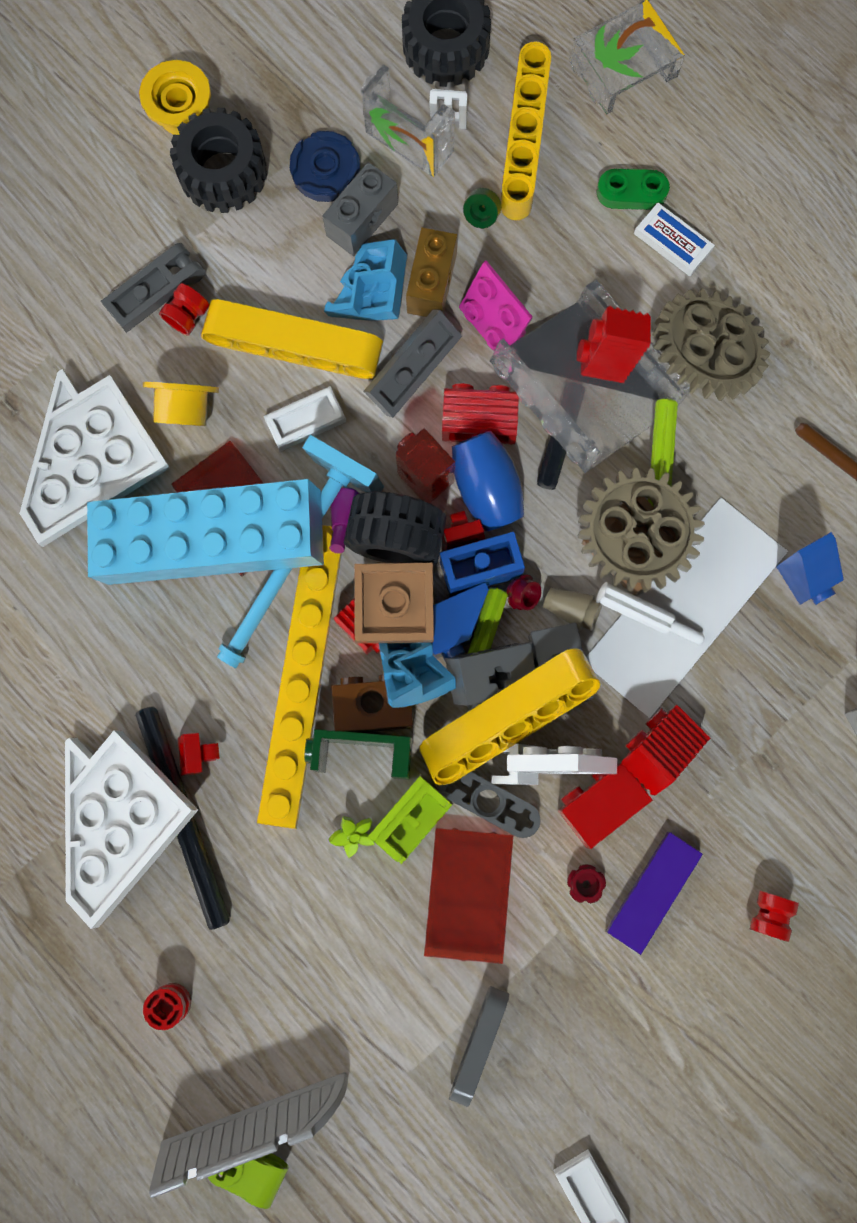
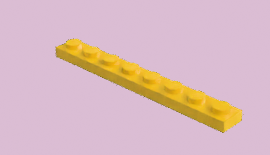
(299, 690)

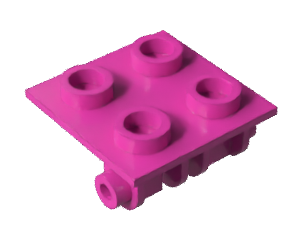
(494, 308)

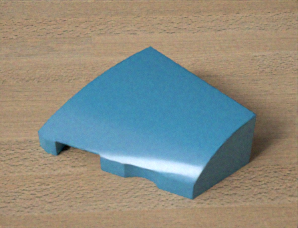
(372, 284)
(413, 674)

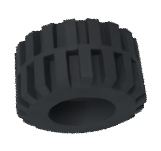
(446, 58)
(212, 135)
(394, 528)

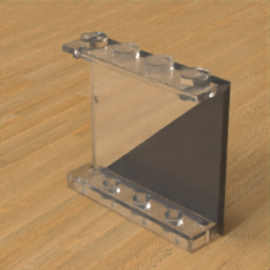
(583, 412)

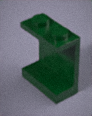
(317, 749)

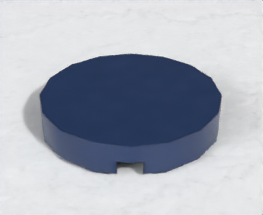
(324, 165)

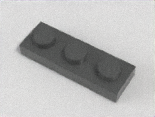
(413, 363)

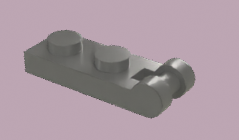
(152, 287)

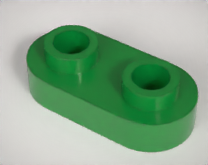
(634, 191)

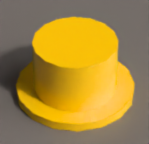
(173, 93)
(180, 403)

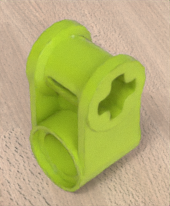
(255, 1180)

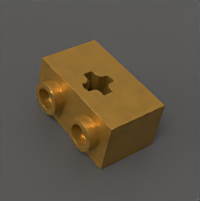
(431, 272)

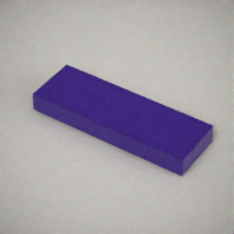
(654, 893)

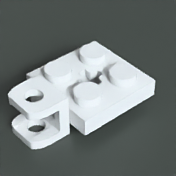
(529, 760)

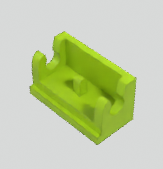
(410, 820)

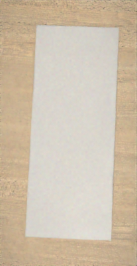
(706, 598)

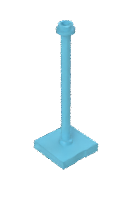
(341, 473)

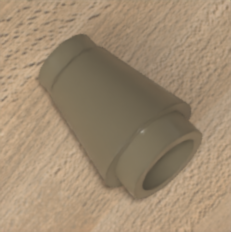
(573, 607)

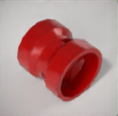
(184, 309)
(774, 916)
(175, 1003)

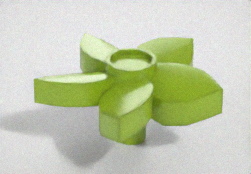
(352, 835)

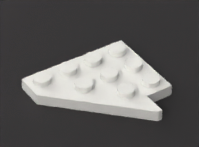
(85, 454)
(116, 822)

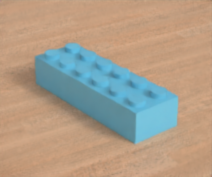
(205, 532)

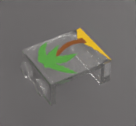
(625, 54)
(421, 145)

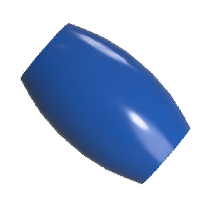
(488, 481)

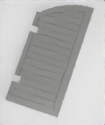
(246, 1135)

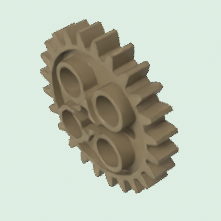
(710, 344)
(669, 511)

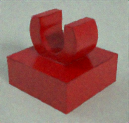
(462, 532)
(193, 754)

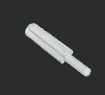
(644, 612)

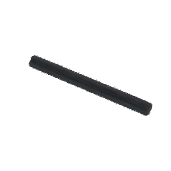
(189, 837)

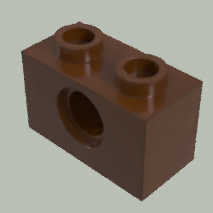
(350, 714)

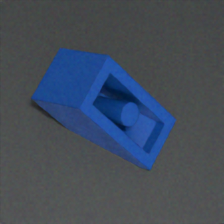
(813, 570)
(456, 621)

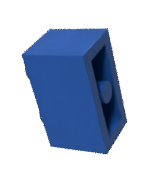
(480, 562)

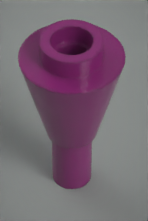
(340, 512)

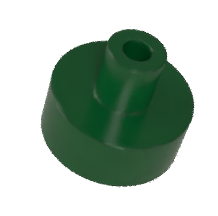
(482, 208)

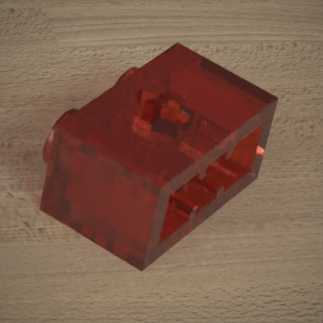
(424, 465)

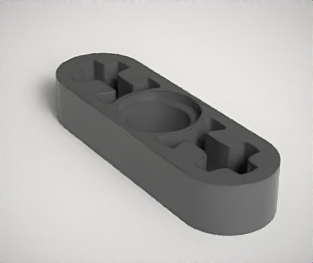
(509, 823)
(479, 1046)

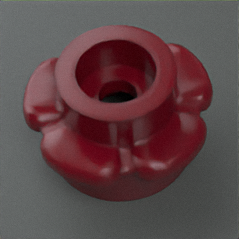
(524, 593)
(594, 891)

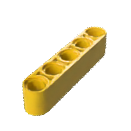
(525, 115)
(292, 339)
(509, 716)

